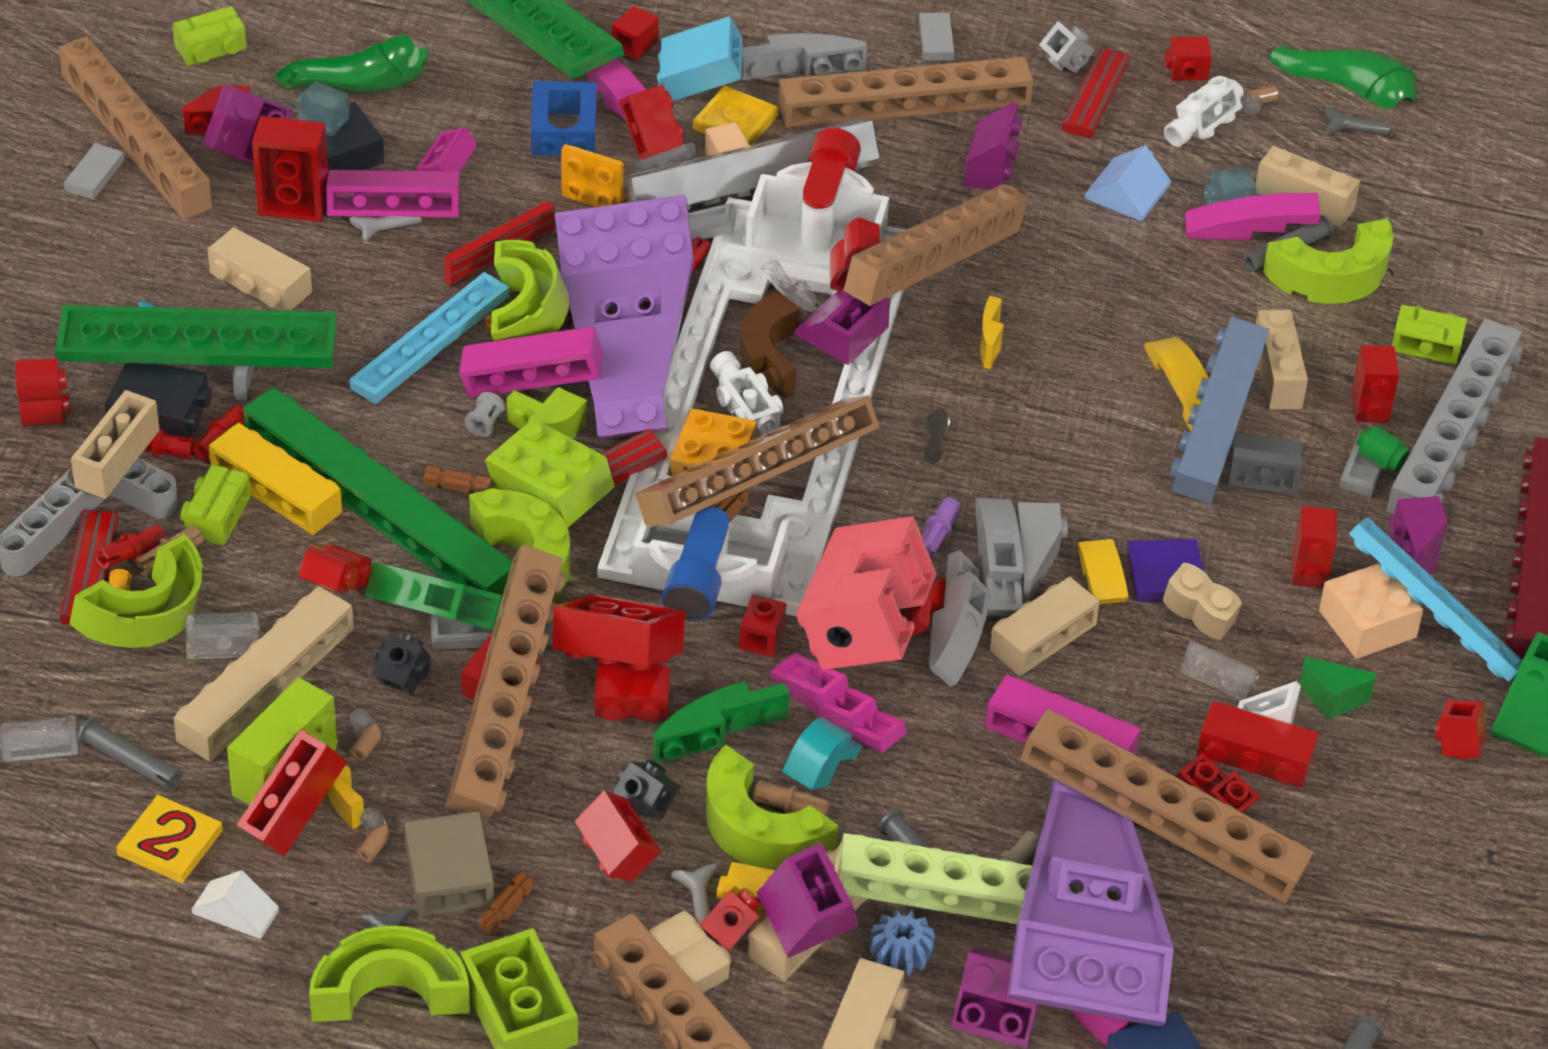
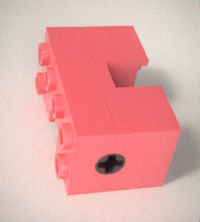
(859, 590)

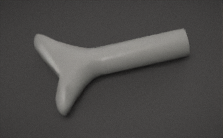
(370, 226)
(697, 884)

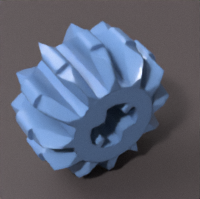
(902, 942)

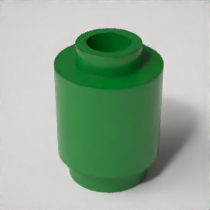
(1382, 448)

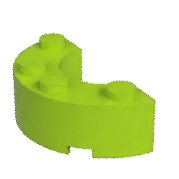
(1332, 275)
(542, 295)
(520, 519)
(148, 615)
(751, 832)
(386, 958)

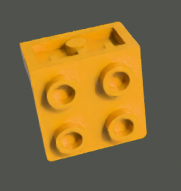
(591, 177)
(708, 436)

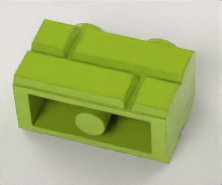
(209, 36)
(1429, 334)
(217, 503)

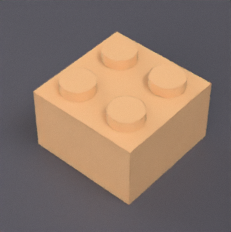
(1370, 610)

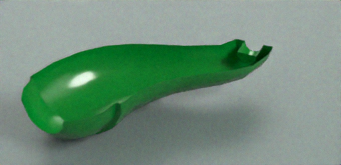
(369, 71)
(1366, 72)

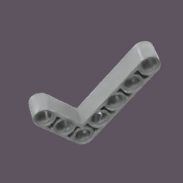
(61, 508)

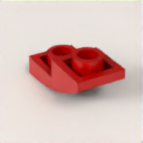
(921, 614)
(1213, 781)

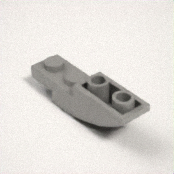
(804, 52)
(1000, 554)
(960, 622)

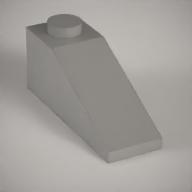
(1040, 536)

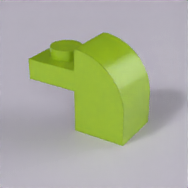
(559, 411)

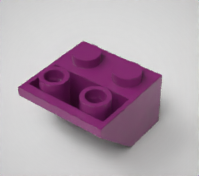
(236, 121)
(993, 148)
(845, 326)
(1420, 529)
(806, 901)
(984, 1004)

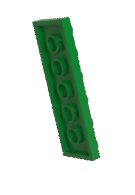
(554, 33)

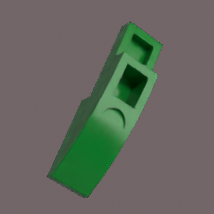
(433, 595)
(706, 720)

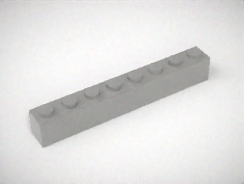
(738, 169)

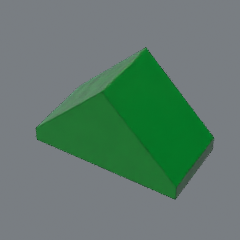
(1336, 686)

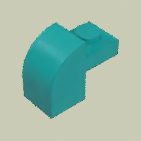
(819, 753)

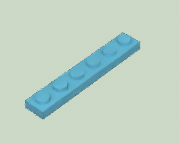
(429, 338)
(1427, 590)

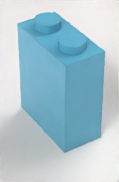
(701, 58)

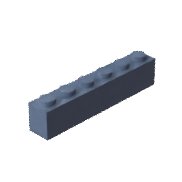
(1219, 411)

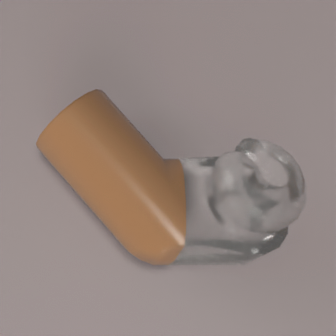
(1255, 98)
(367, 732)
(377, 834)

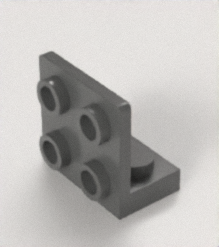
(1266, 464)

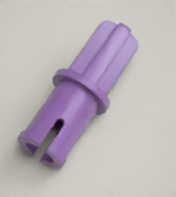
(939, 526)

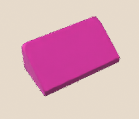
(449, 151)

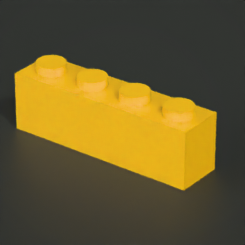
(278, 478)

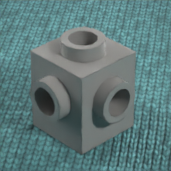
(1067, 47)

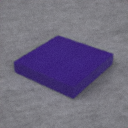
(1156, 562)

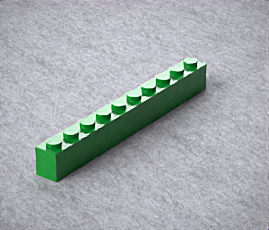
(379, 495)

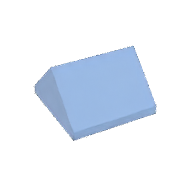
(1130, 184)

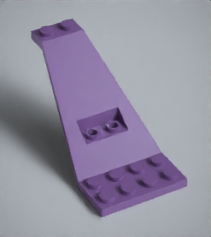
(620, 260)
(1083, 946)

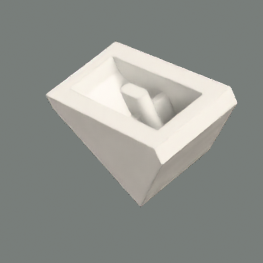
(1275, 704)
(237, 904)

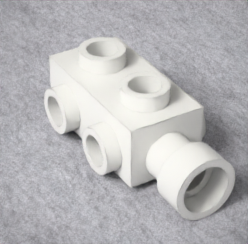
(1205, 110)
(746, 393)

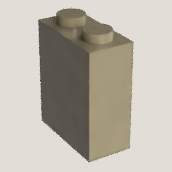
(448, 863)

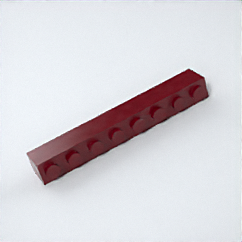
(1530, 582)

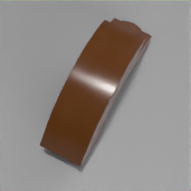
(763, 327)

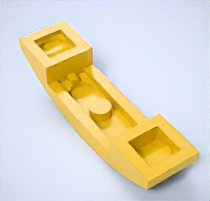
(1181, 369)

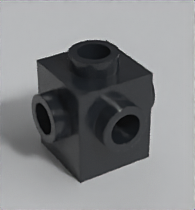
(402, 663)
(647, 788)

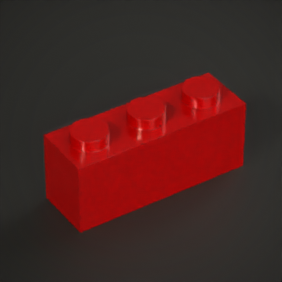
(1257, 744)
(292, 793)

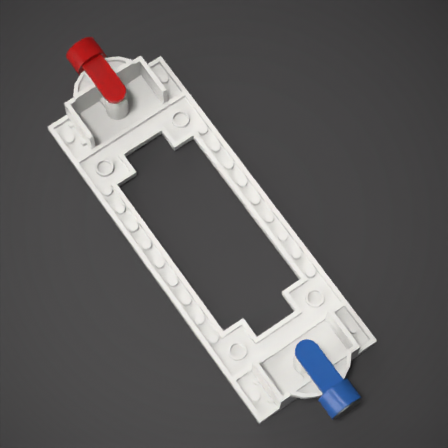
(703, 555)

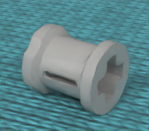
(485, 414)

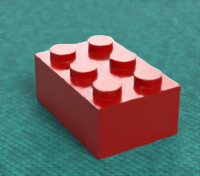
(290, 168)
(618, 631)

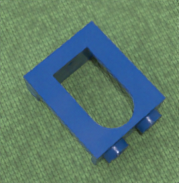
(563, 98)

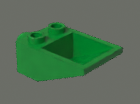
(1525, 708)

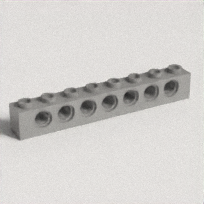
(1458, 414)

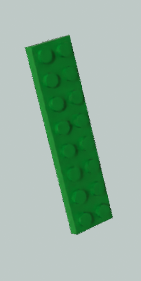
(196, 336)

